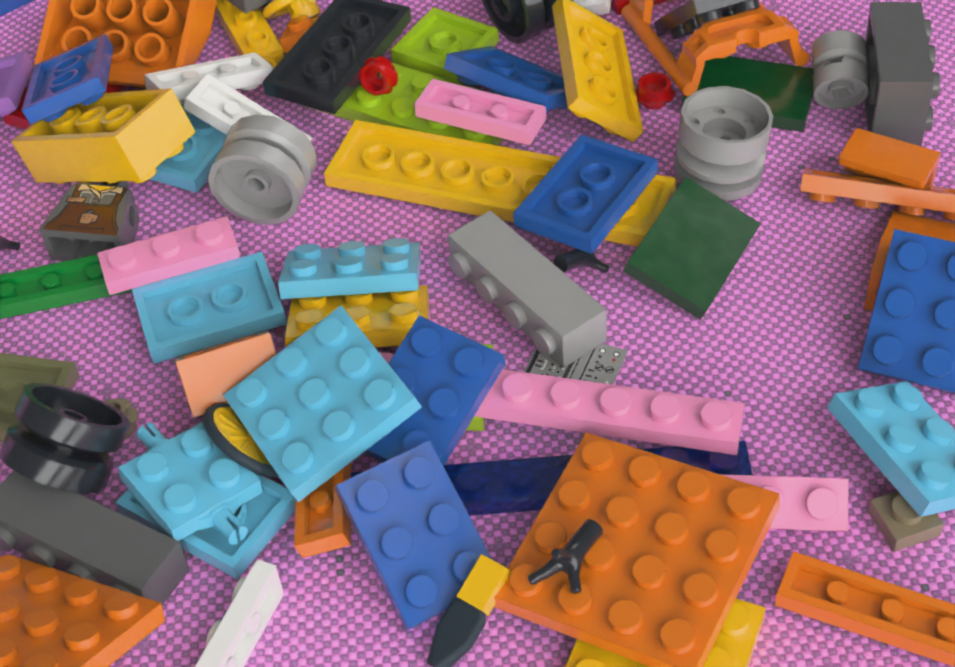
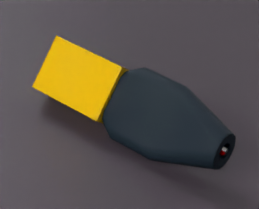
(467, 615)

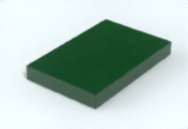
(782, 86)
(692, 248)

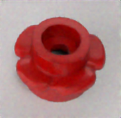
(373, 81)
(654, 90)

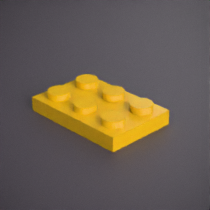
(380, 316)

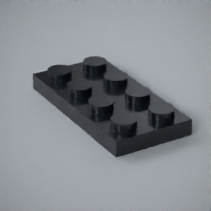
(328, 58)

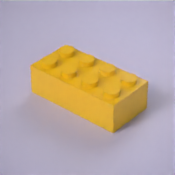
(107, 140)

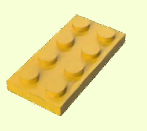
(596, 70)

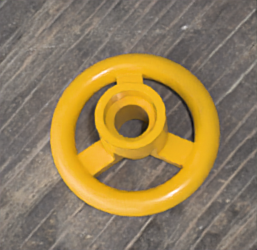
(294, 7)

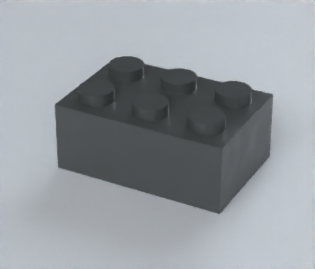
(900, 71)

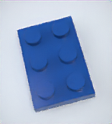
(508, 76)
(68, 79)
(586, 193)
(914, 314)
(448, 380)
(413, 531)

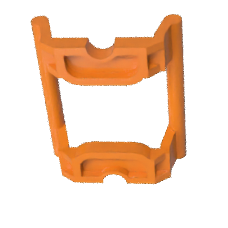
(714, 40)

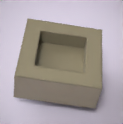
(901, 523)

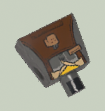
(90, 221)

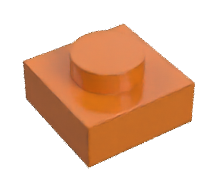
(295, 30)

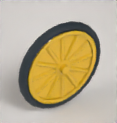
(234, 440)

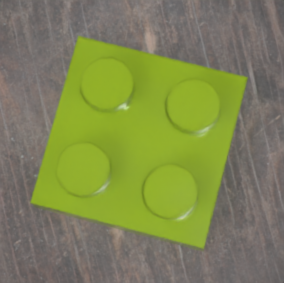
(438, 34)

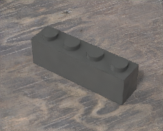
(88, 539)

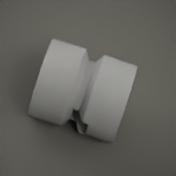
(839, 70)

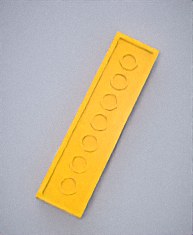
(464, 175)

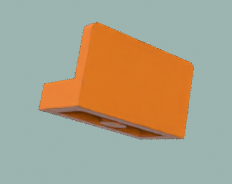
(889, 159)

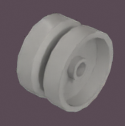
(262, 169)

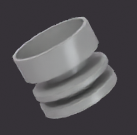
(723, 141)

